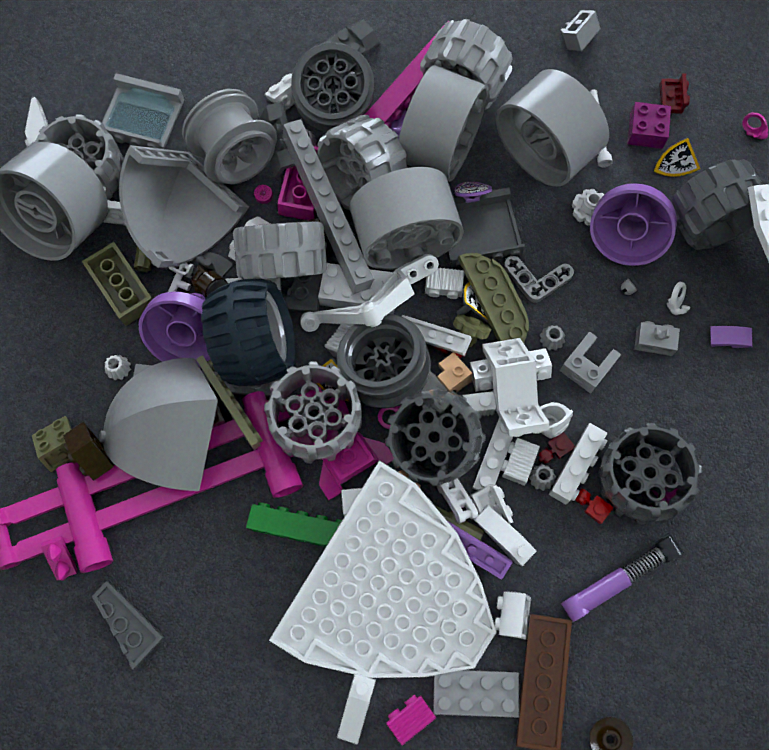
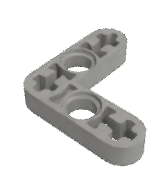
(533, 284)

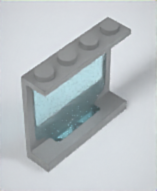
(142, 112)

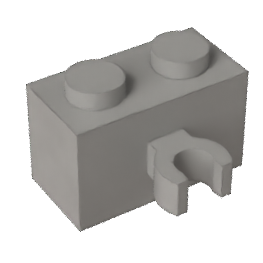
(581, 30)
(657, 338)

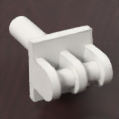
(177, 281)

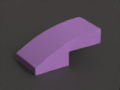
(731, 336)

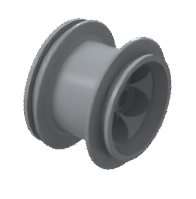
(229, 136)

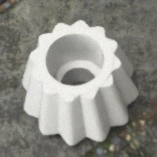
(122, 369)

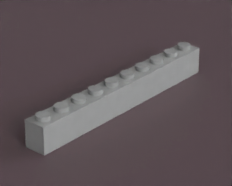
(327, 207)

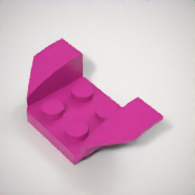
(351, 462)

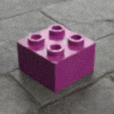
(649, 125)

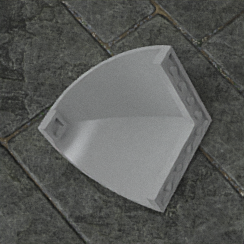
(174, 205)
(162, 425)

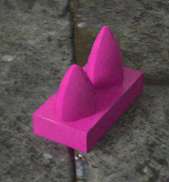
(59, 558)

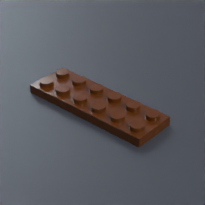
(544, 683)

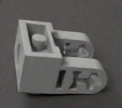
(583, 370)

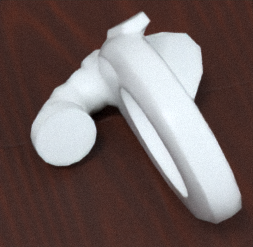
(675, 301)

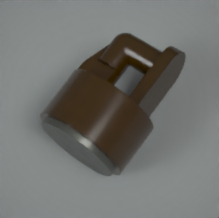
(206, 281)

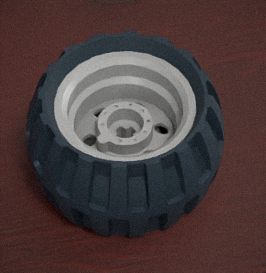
(248, 332)

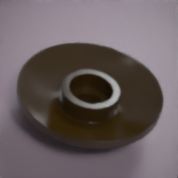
(617, 729)

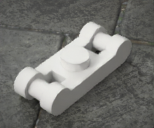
(457, 499)

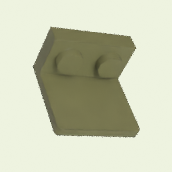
(50, 444)

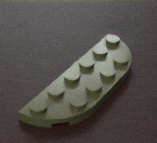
(496, 296)
(231, 403)

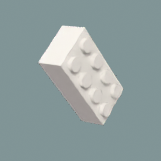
(336, 291)

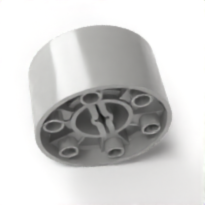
(442, 121)
(552, 127)
(49, 201)
(405, 217)

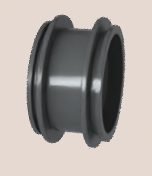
(323, 55)
(403, 380)

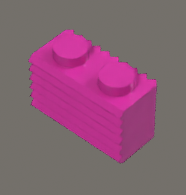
(410, 719)

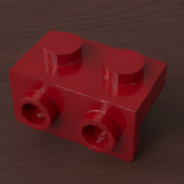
(674, 93)

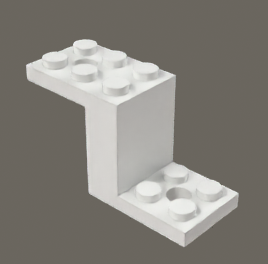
(515, 387)

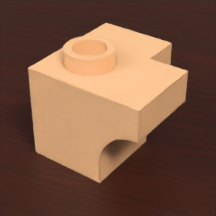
(454, 373)

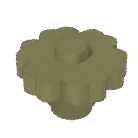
(472, 327)

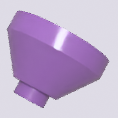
(633, 224)
(174, 327)

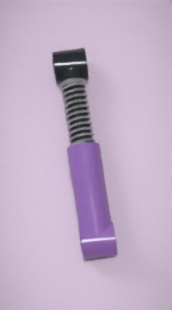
(620, 579)

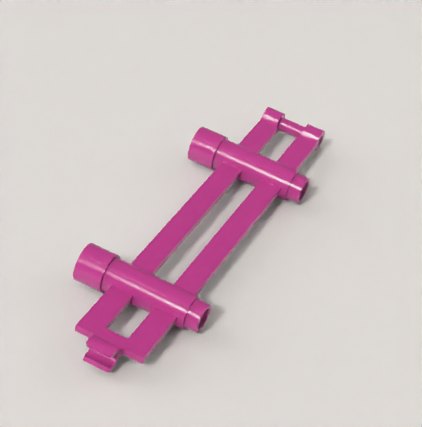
(86, 524)

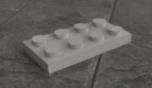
(477, 693)

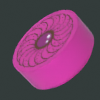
(263, 194)

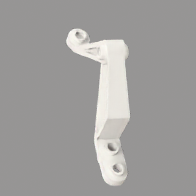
(387, 298)

